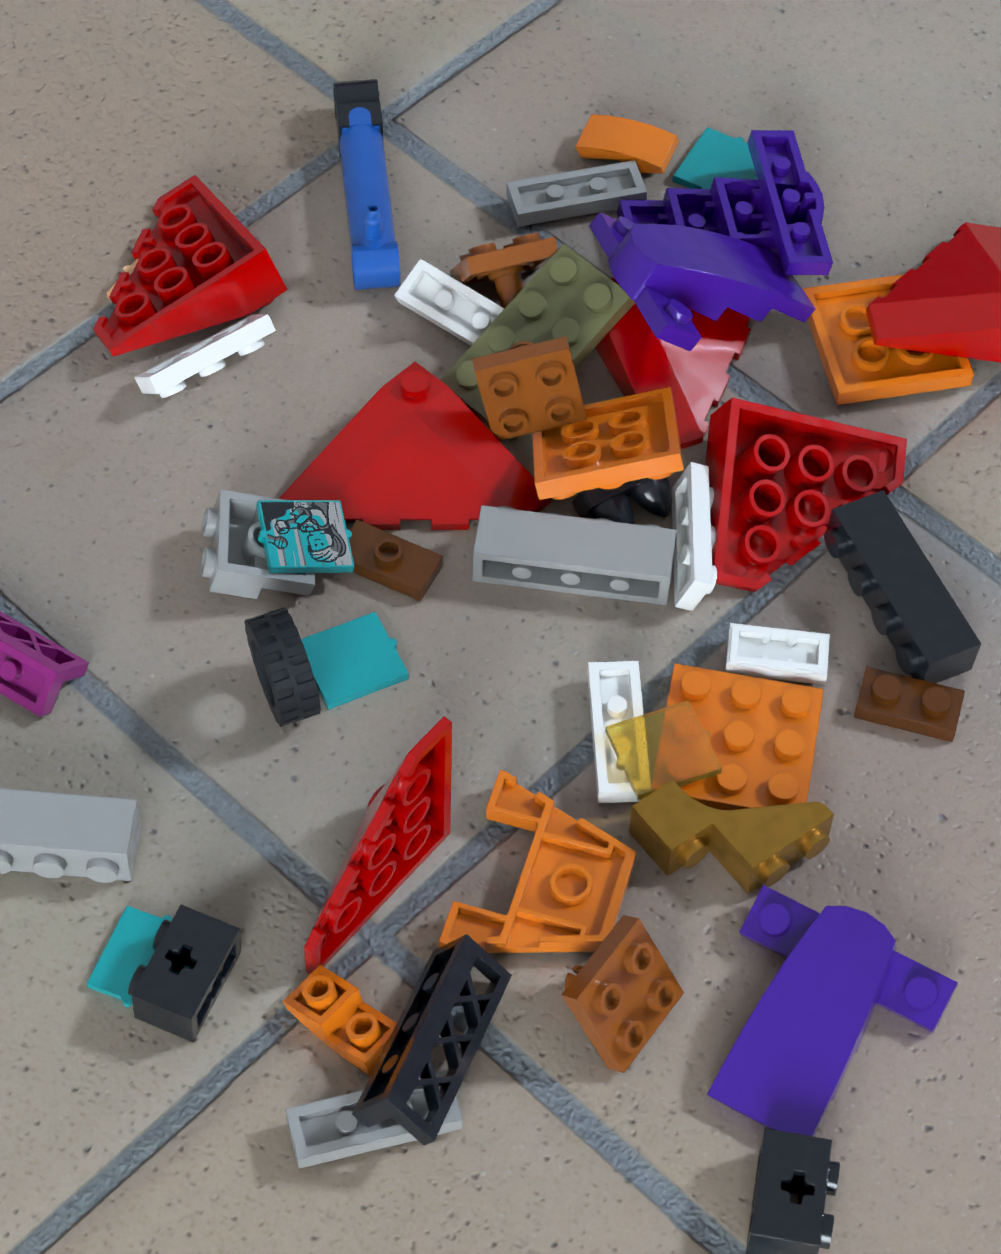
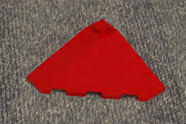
(189, 274)
(948, 301)
(696, 377)
(416, 458)
(781, 478)
(395, 837)

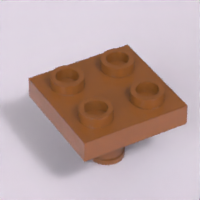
(505, 264)
(529, 388)
(622, 993)

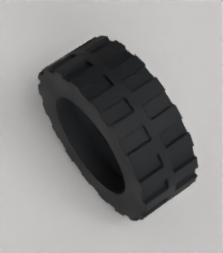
(282, 666)

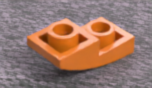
(627, 141)
(341, 1018)

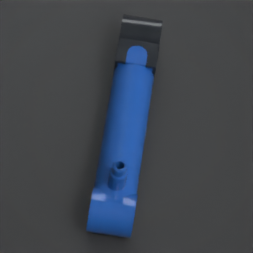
(366, 185)

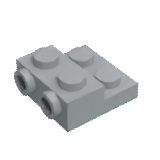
(236, 557)

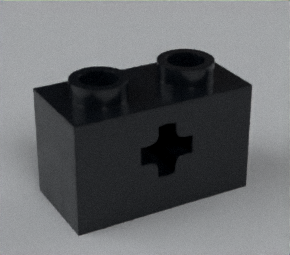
(184, 1000)
(788, 1166)

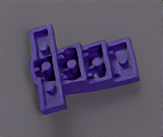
(774, 212)
(695, 269)
(818, 1009)

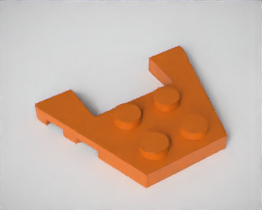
(566, 888)

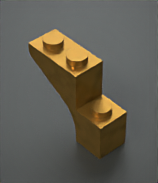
(749, 843)

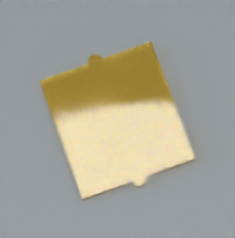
(663, 748)

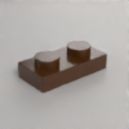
(909, 704)

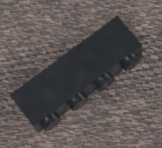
(901, 589)

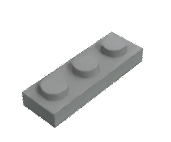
(574, 193)
(330, 1132)

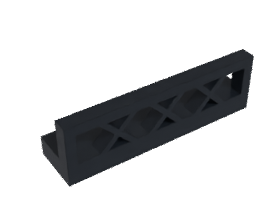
(418, 1032)

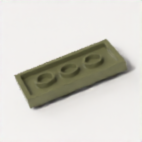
(559, 301)

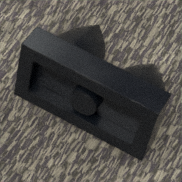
(614, 505)

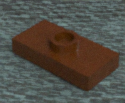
(393, 560)

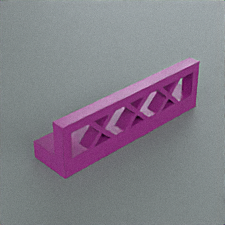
(34, 666)

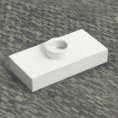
(777, 653)

